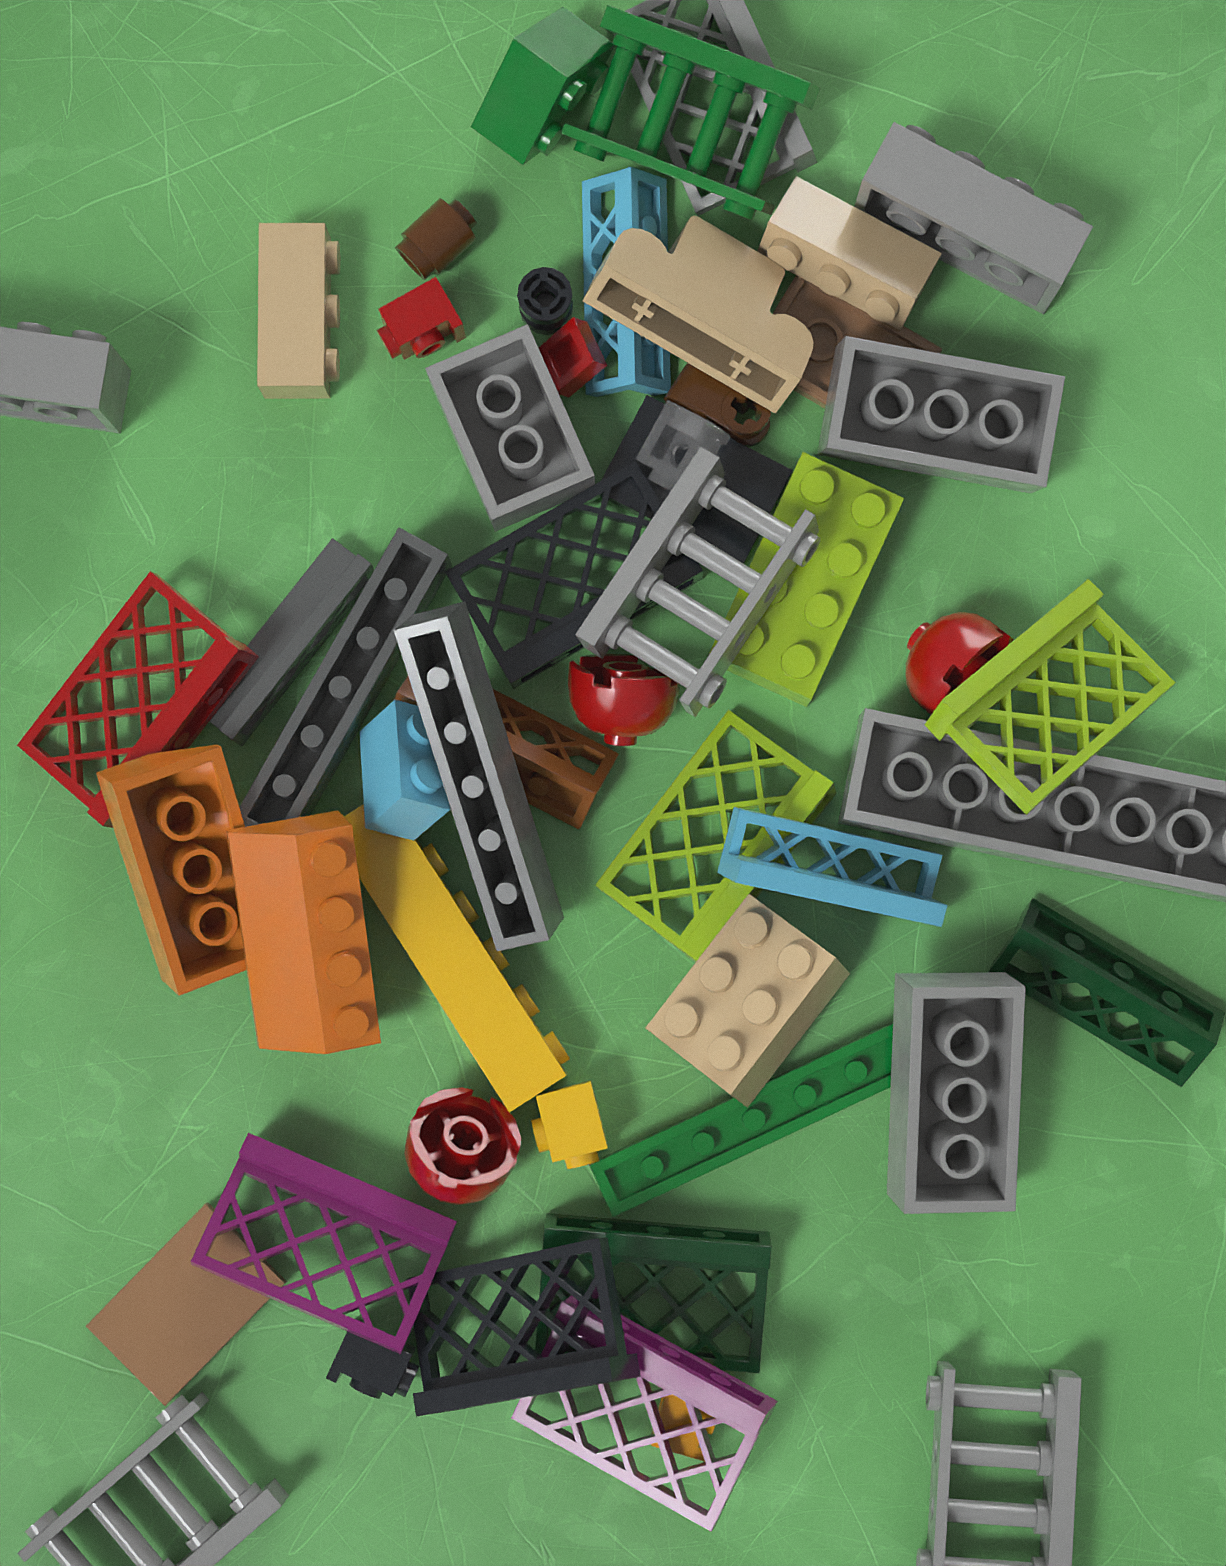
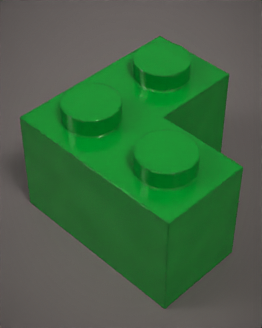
(540, 81)

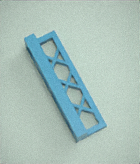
(639, 205)
(830, 888)

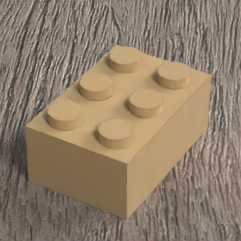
(748, 1000)

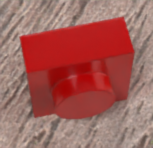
(572, 356)

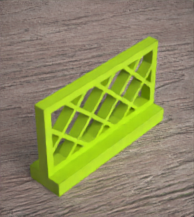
(1011, 671)
(802, 804)

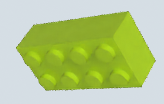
(814, 604)

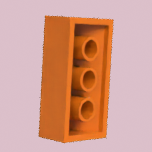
(173, 838)
(304, 934)

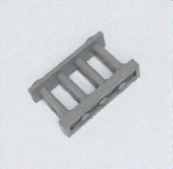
(673, 533)
(1050, 1458)
(206, 1539)

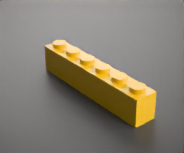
(458, 964)

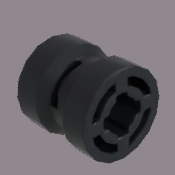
(545, 313)

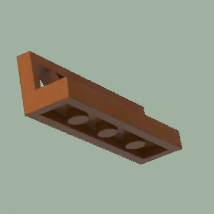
(546, 769)

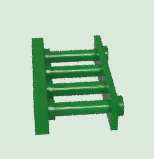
(730, 76)

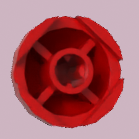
(948, 654)
(620, 697)
(461, 1146)

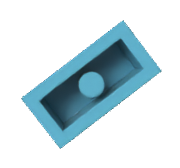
(400, 774)

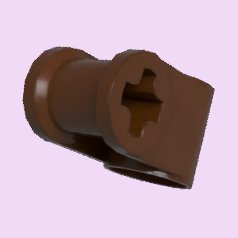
(719, 405)

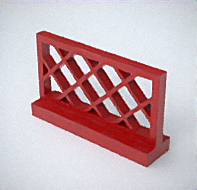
(178, 720)

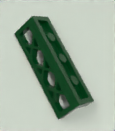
(1115, 986)

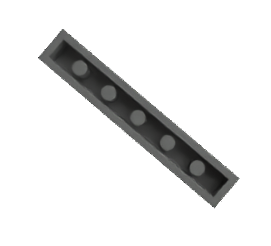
(345, 683)
(480, 775)

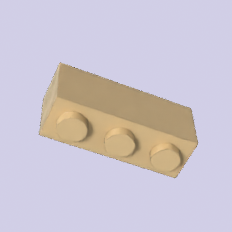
(848, 253)
(297, 311)

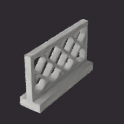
(743, 39)

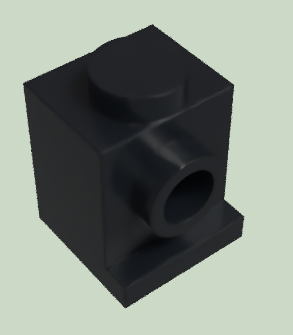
(374, 1367)

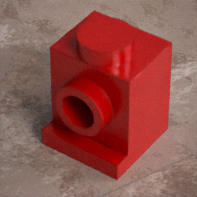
(419, 322)

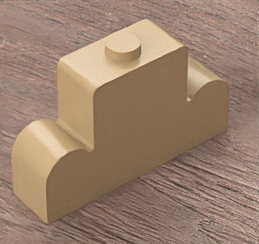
(707, 306)

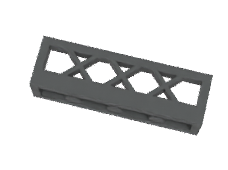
(293, 637)

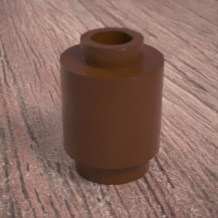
(437, 238)

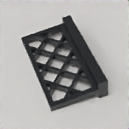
(558, 640)
(539, 1374)

